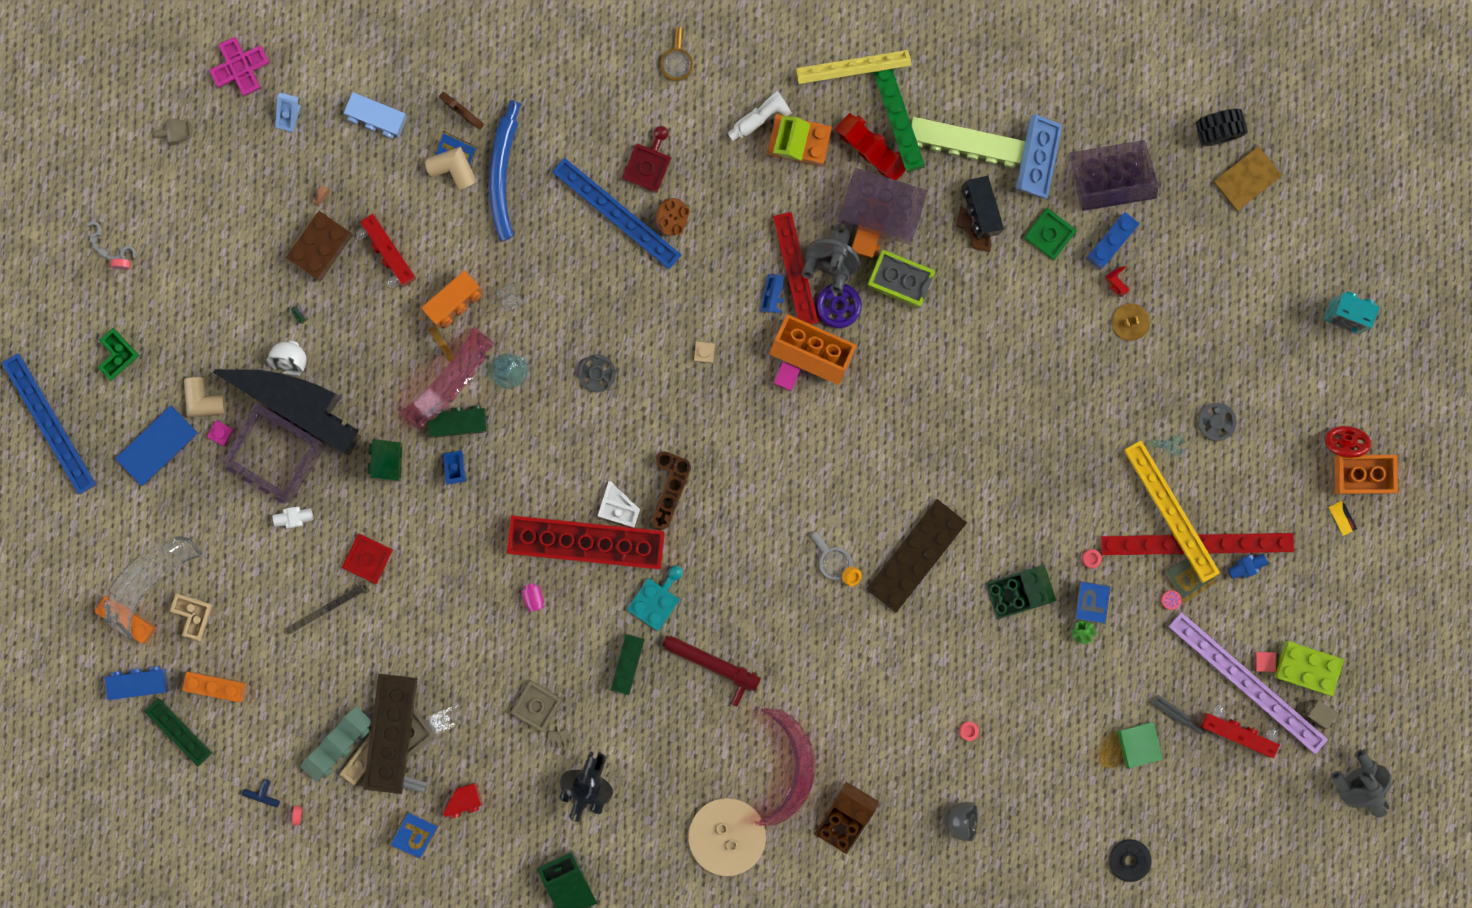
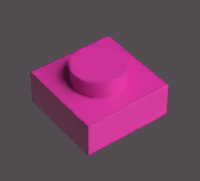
(220, 433)

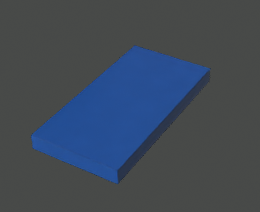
(156, 445)

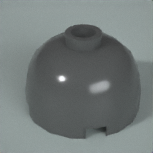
(962, 821)

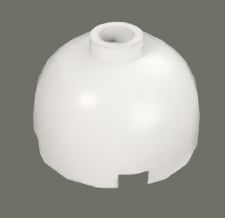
(288, 357)

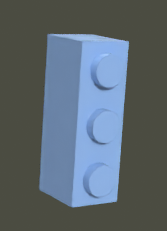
(375, 115)

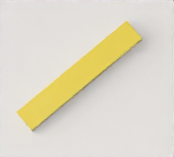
(853, 66)

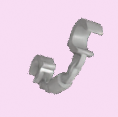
(102, 252)

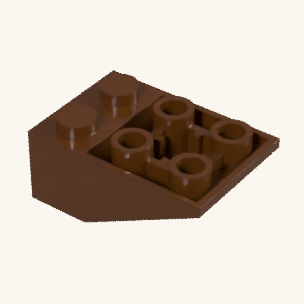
(846, 817)

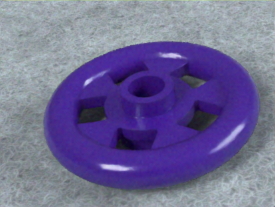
(840, 322)

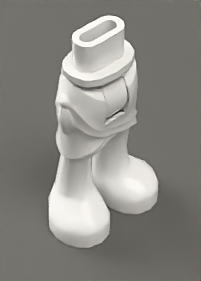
(754, 119)

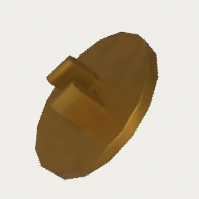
(1130, 322)

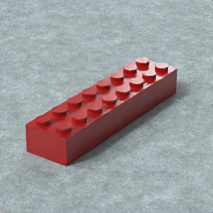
(586, 542)

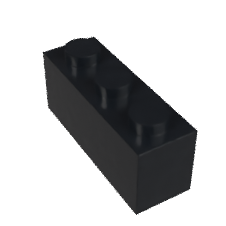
(982, 207)

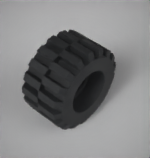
(1221, 127)

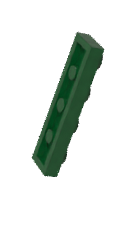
(178, 732)

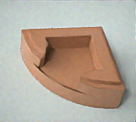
(322, 194)

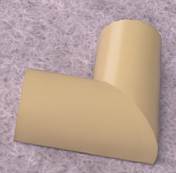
(452, 161)
(197, 403)
(197, 613)

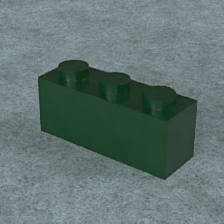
(458, 422)
(627, 664)

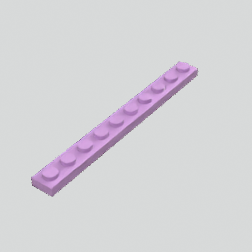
(1247, 683)

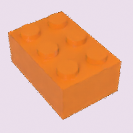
(815, 145)
(452, 300)
(1366, 474)

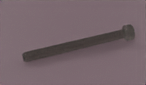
(328, 607)

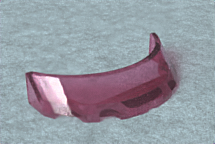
(450, 381)
(804, 768)

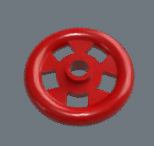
(1347, 441)

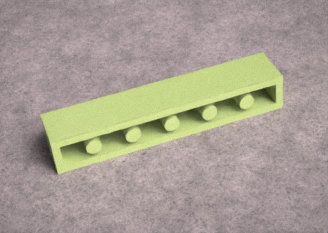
(968, 142)

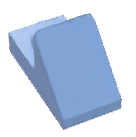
(287, 112)

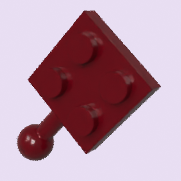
(648, 165)

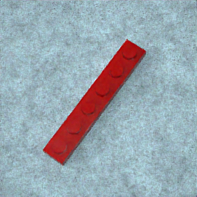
(794, 266)

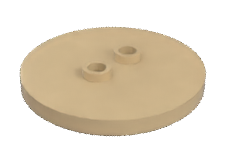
(726, 837)

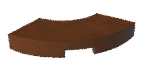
(461, 110)
(965, 222)

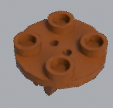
(665, 216)

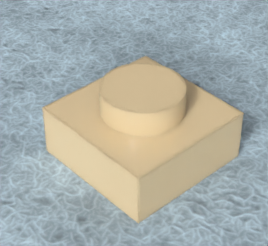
(704, 352)

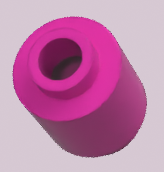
(533, 597)

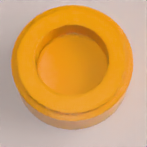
(851, 576)

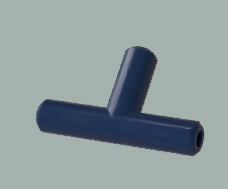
(261, 796)

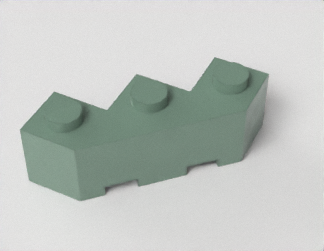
(337, 744)

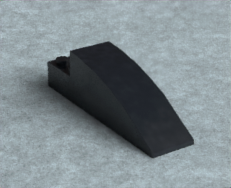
(298, 401)

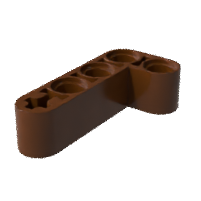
(668, 492)

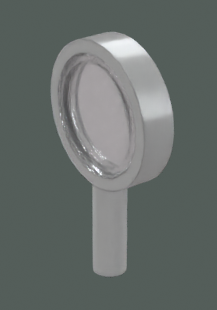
(833, 560)

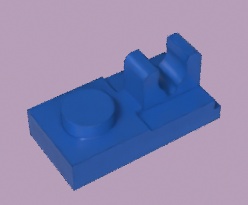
(771, 294)

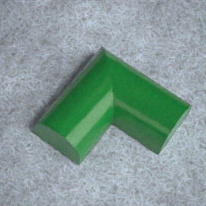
(121, 356)

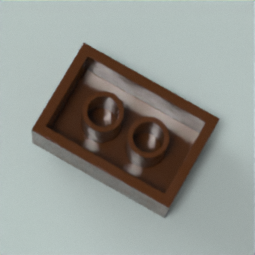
(319, 246)

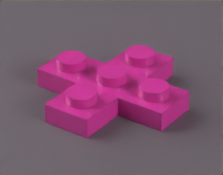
(239, 66)

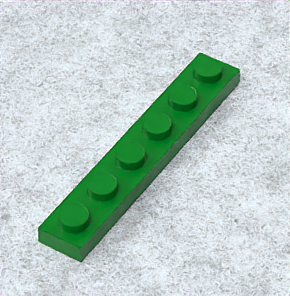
(899, 120)

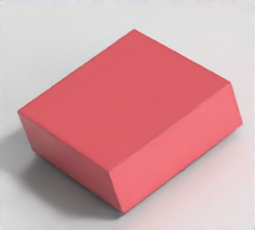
(1265, 661)

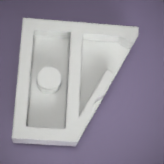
(618, 508)

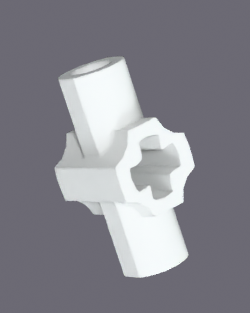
(293, 517)

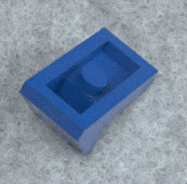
(454, 467)

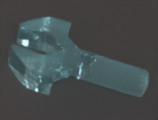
(1169, 444)

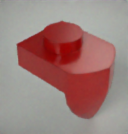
(1117, 285)

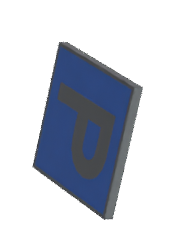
(1092, 602)

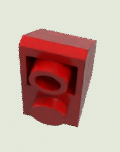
(464, 799)

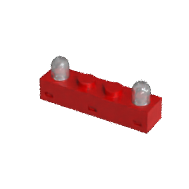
(384, 245)
(1245, 737)

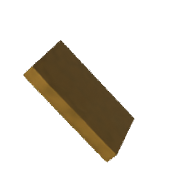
(1247, 178)

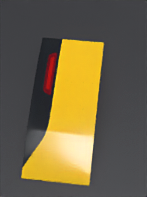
(1342, 517)

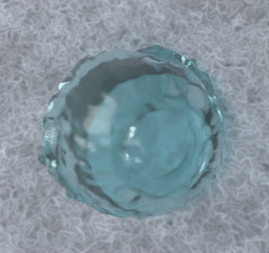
(509, 370)

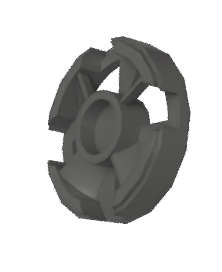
(596, 373)
(1217, 421)

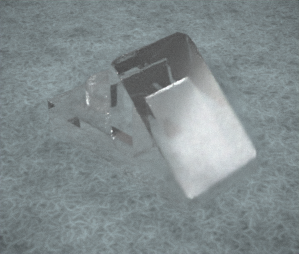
(444, 719)

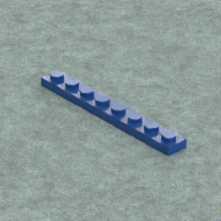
(617, 213)
(49, 423)

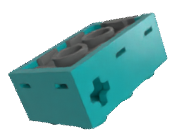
(1352, 312)

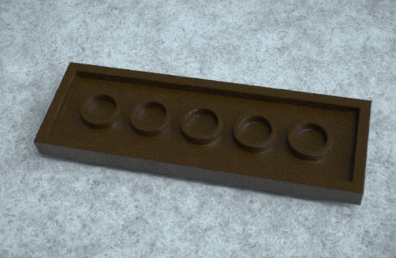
(916, 555)
(390, 733)

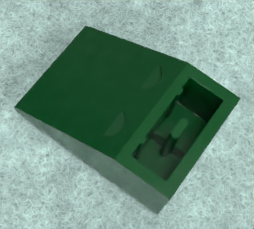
(385, 460)
(1021, 591)
(566, 882)

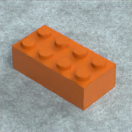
(812, 349)

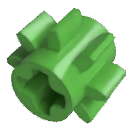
(1083, 632)

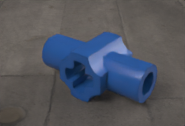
(1247, 566)

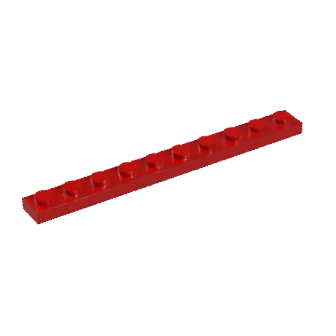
(1213, 543)

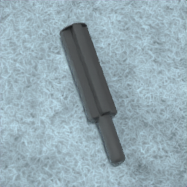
(1177, 714)

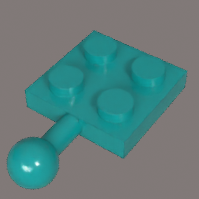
(655, 602)

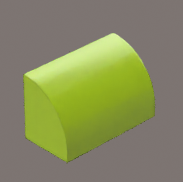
(791, 138)

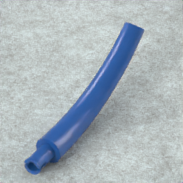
(498, 170)

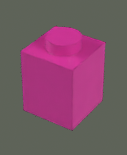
(787, 376)

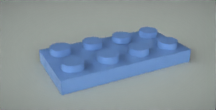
(1039, 156)

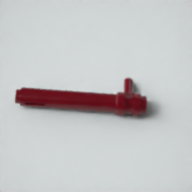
(739, 676)

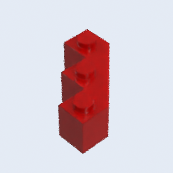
(870, 146)

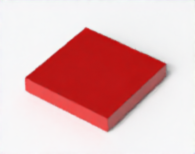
(367, 558)

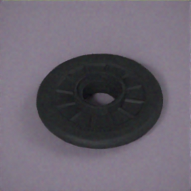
(1119, 854)

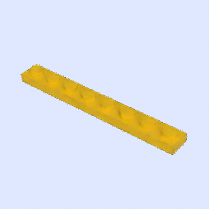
(1171, 511)

